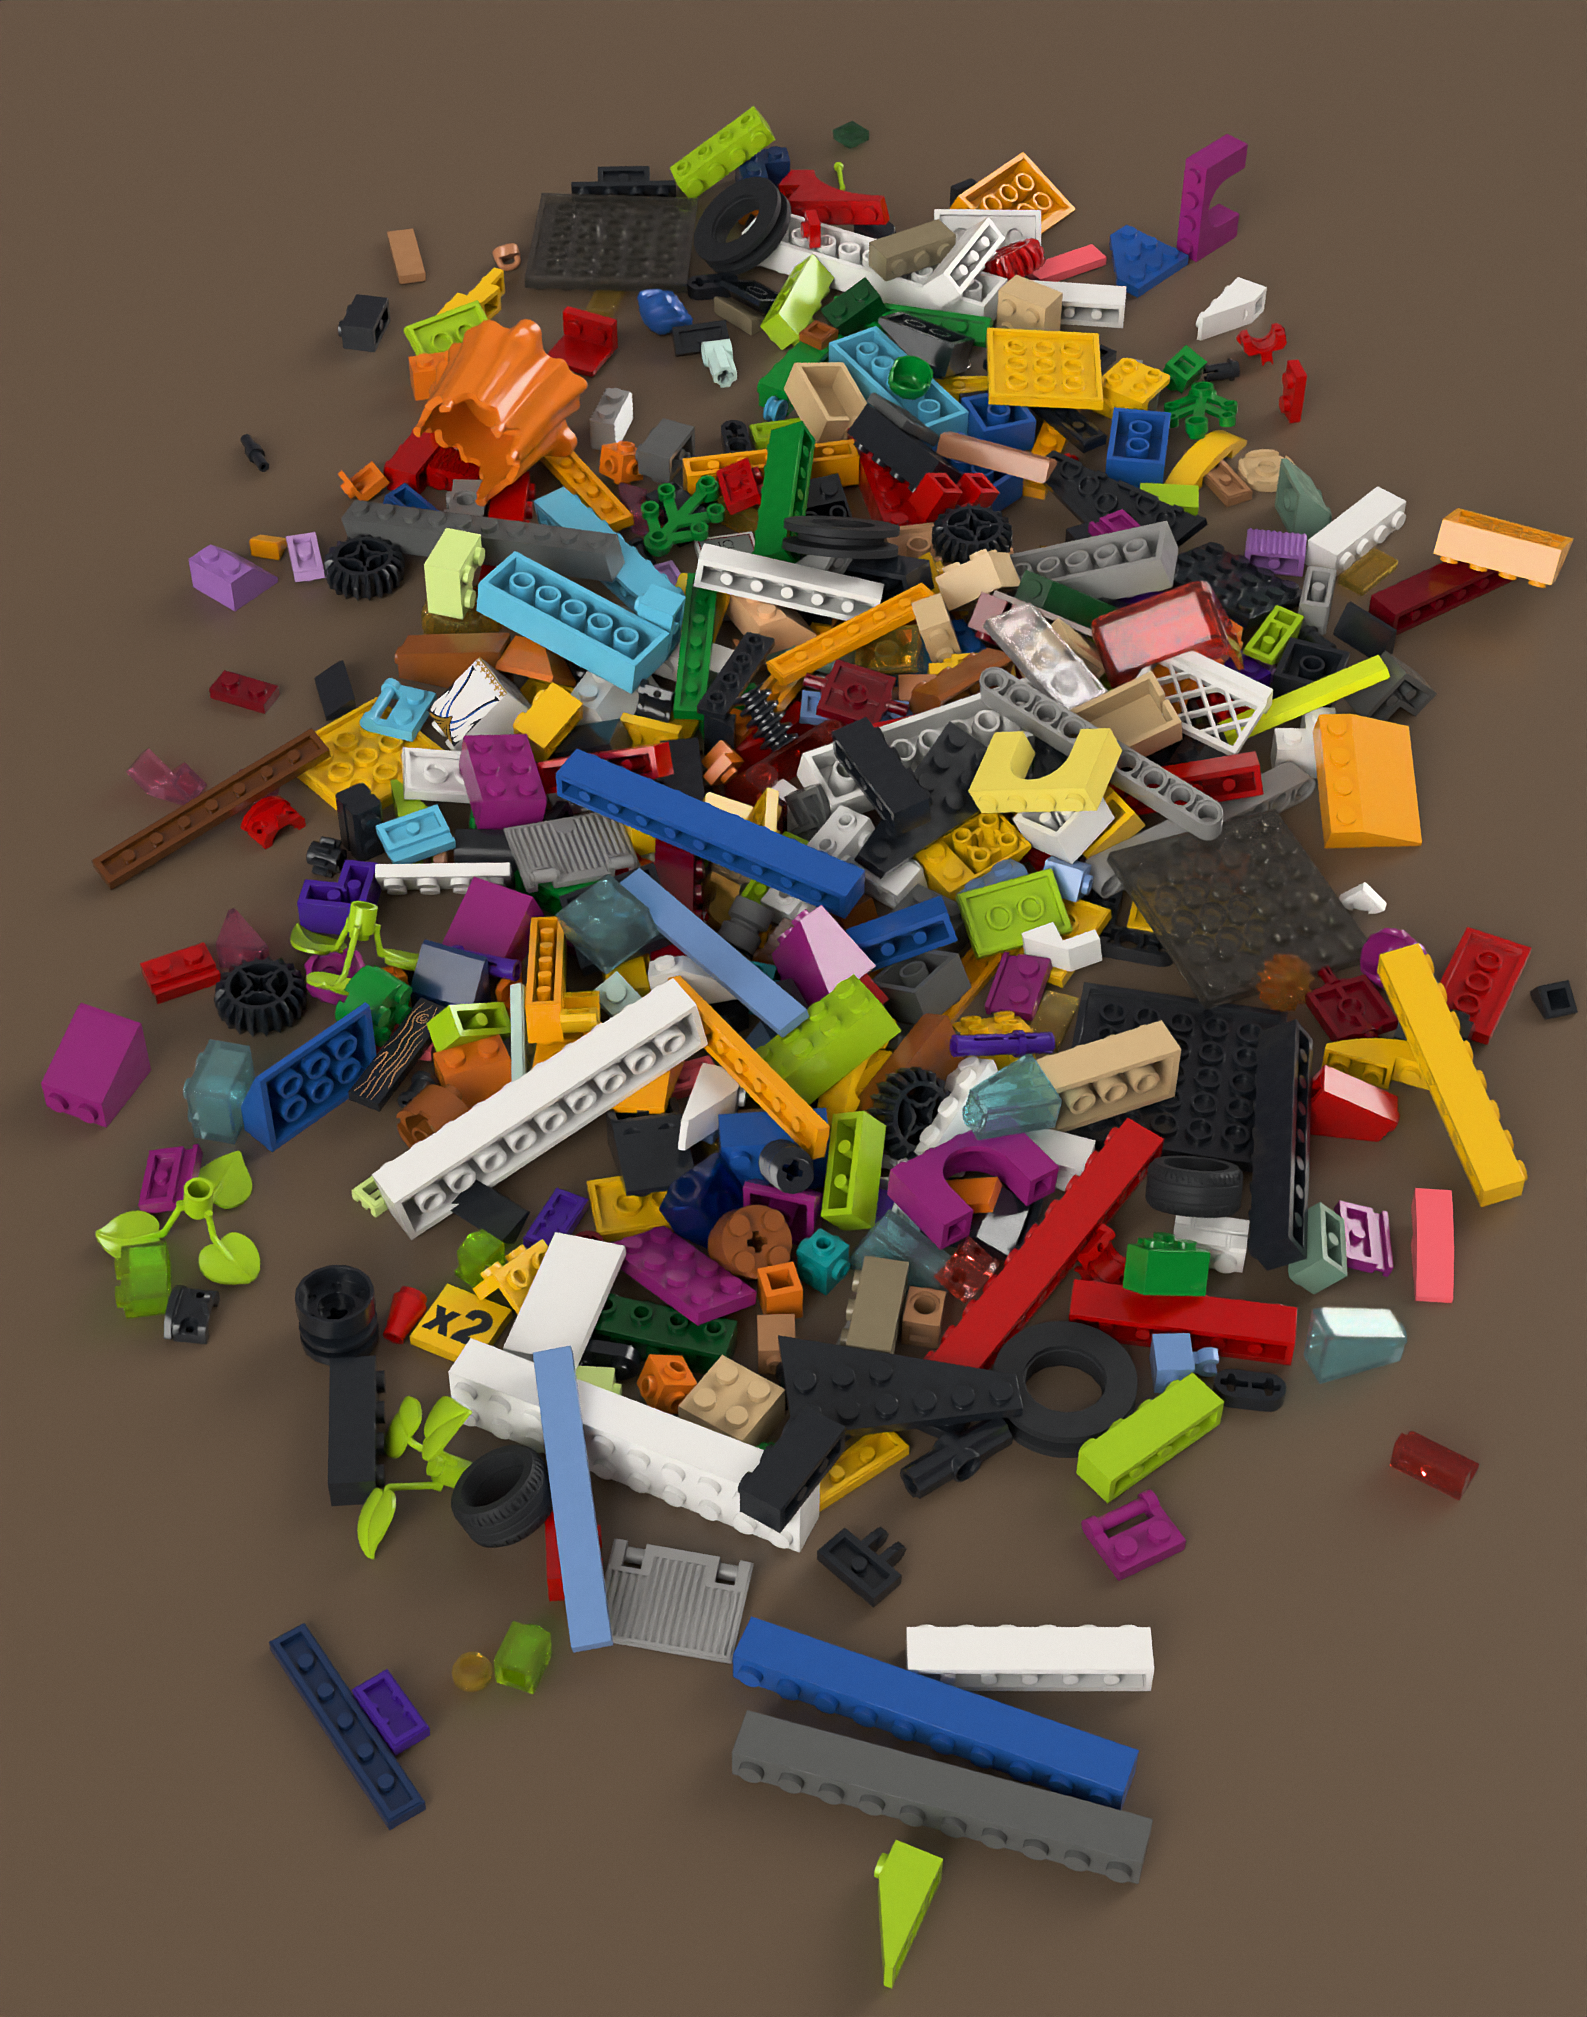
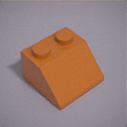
(474, 1068)

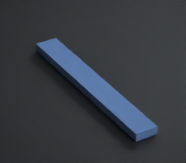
(717, 956)
(572, 1500)

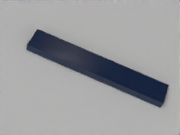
(347, 1726)

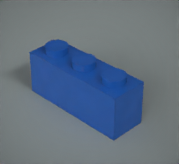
(905, 933)

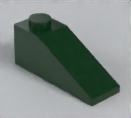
(1060, 599)

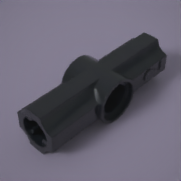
(955, 1456)

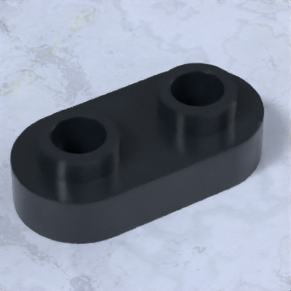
(613, 1355)

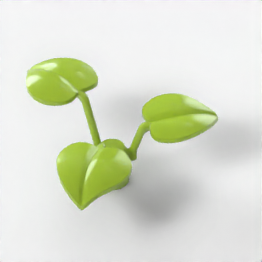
(360, 926)
(220, 1182)
(443, 1467)

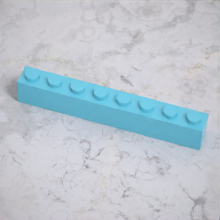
(637, 574)

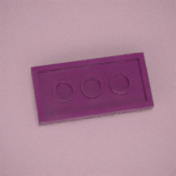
(684, 1276)

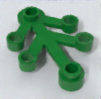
(1201, 395)
(659, 540)

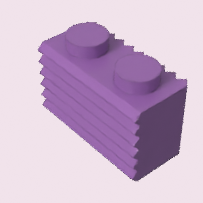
(1276, 551)

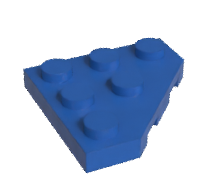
(1142, 260)

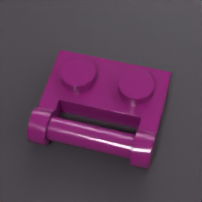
(1138, 1545)

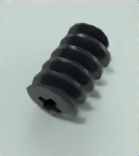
(765, 719)
(799, 1172)

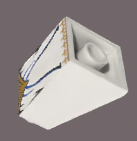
(477, 704)

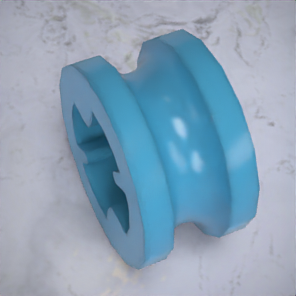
(775, 409)

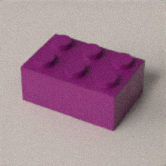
(502, 781)

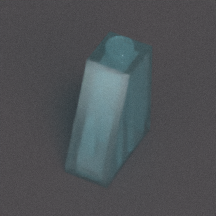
(1012, 1101)
(900, 1241)
(1352, 1341)

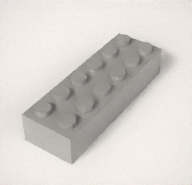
(1107, 564)

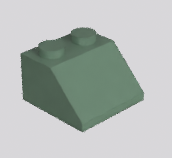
(1300, 501)

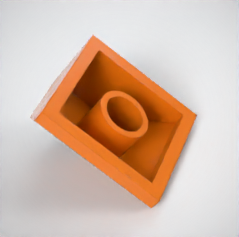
(535, 661)

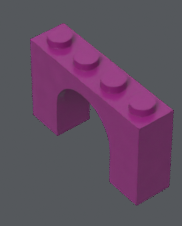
(1202, 228)
(943, 1216)

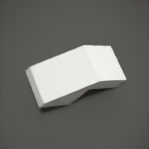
(1064, 954)

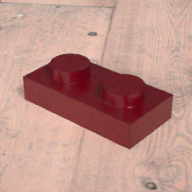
(244, 692)

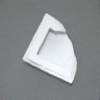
(1363, 898)

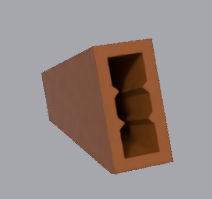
(445, 657)
(923, 1047)

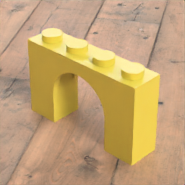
(1073, 787)

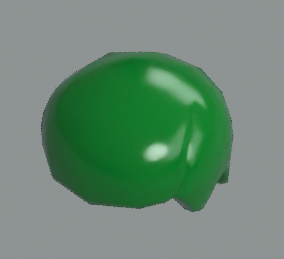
(910, 377)

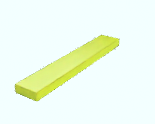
(1315, 695)

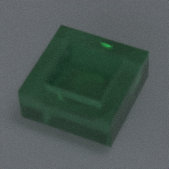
(851, 134)

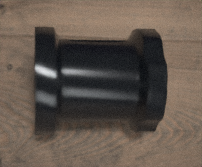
(419, 1081)

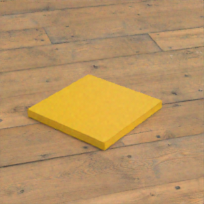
(1044, 369)
(360, 758)

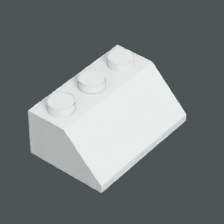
(604, 700)

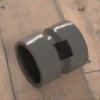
(745, 924)

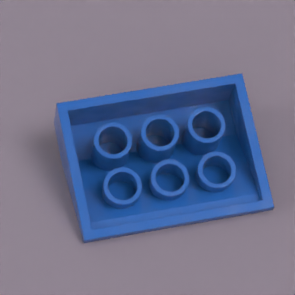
(309, 1080)

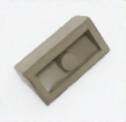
(738, 314)

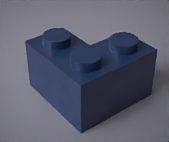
(768, 163)

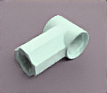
(719, 359)

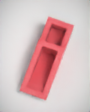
(1432, 1245)

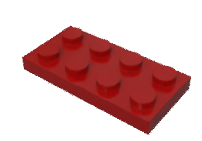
(1483, 979)

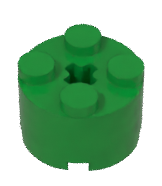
(384, 994)

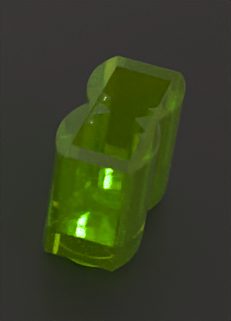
(144, 1279)

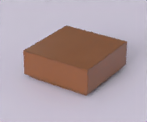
(818, 335)

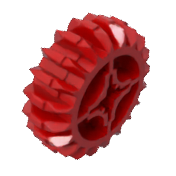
(1016, 259)

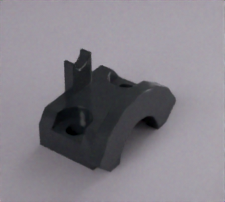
(652, 706)
(189, 1314)

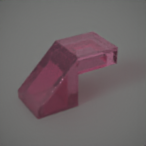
(632, 498)
(159, 781)

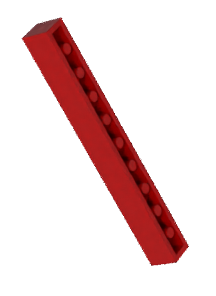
(1050, 1248)

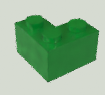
(1166, 1266)

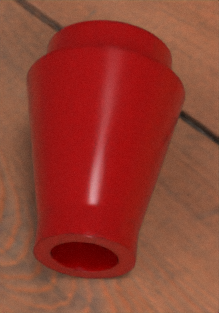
(404, 1313)

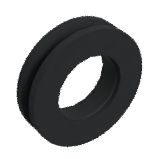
(758, 241)
(840, 537)
(1077, 1347)

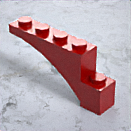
(831, 204)

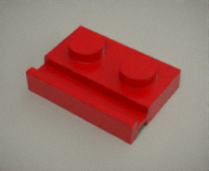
(180, 972)

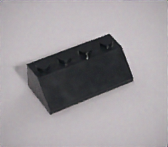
(897, 449)

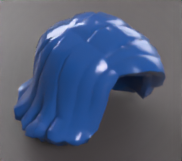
(662, 311)

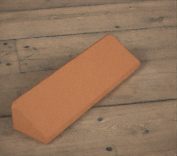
(995, 457)

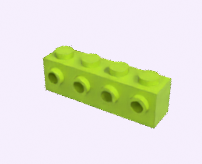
(722, 153)
(797, 302)
(1149, 1437)

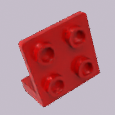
(586, 341)
(740, 485)

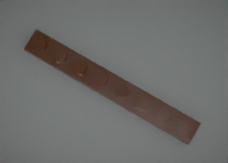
(210, 808)

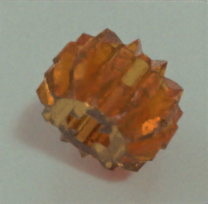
(1284, 982)

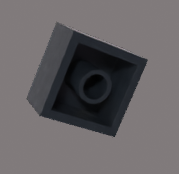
(1306, 663)

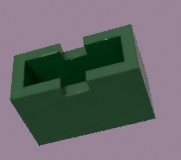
(854, 308)

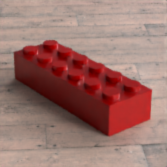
(885, 495)

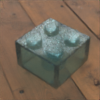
(607, 924)
(218, 1090)

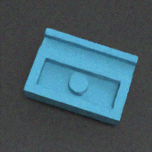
(416, 836)

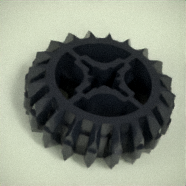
(969, 530)
(364, 567)
(260, 996)
(906, 1114)

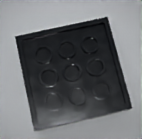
(1242, 588)

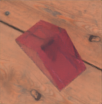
(238, 941)

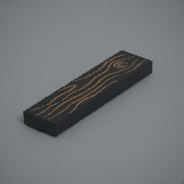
(396, 1057)

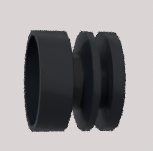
(336, 1313)

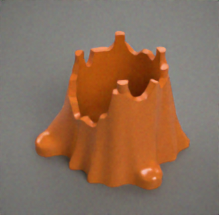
(502, 403)

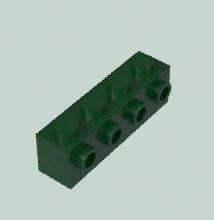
(665, 1331)

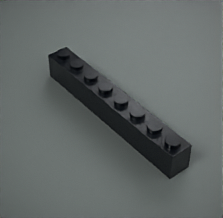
(1281, 1146)

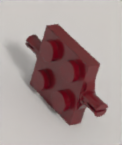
(855, 693)
(1350, 1007)

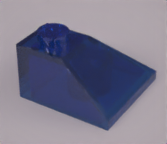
(701, 1198)

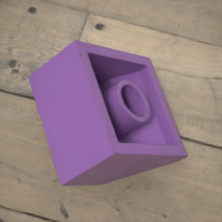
(228, 577)

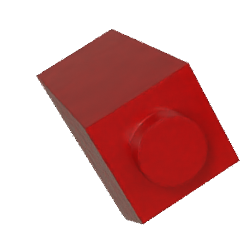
(1350, 1107)

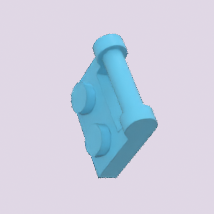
(407, 715)

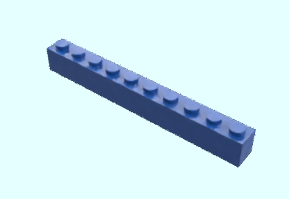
(711, 833)
(935, 1714)

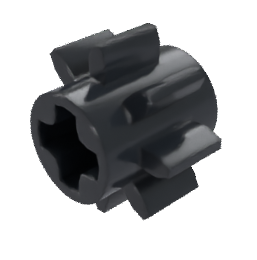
(326, 856)

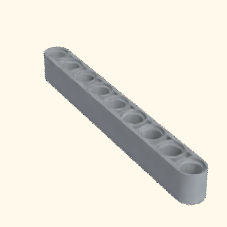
(1132, 782)
(1282, 789)

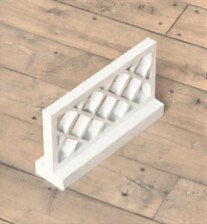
(1216, 679)

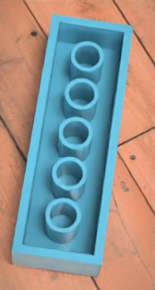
(869, 360)
(572, 621)

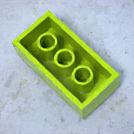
(831, 1042)

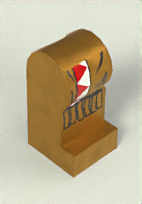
(719, 897)

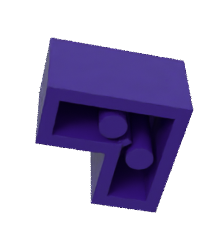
(326, 904)

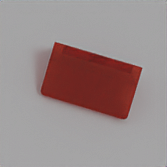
(1433, 1464)

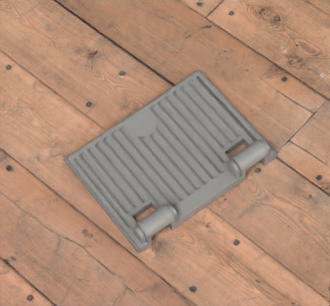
(570, 850)
(675, 1601)

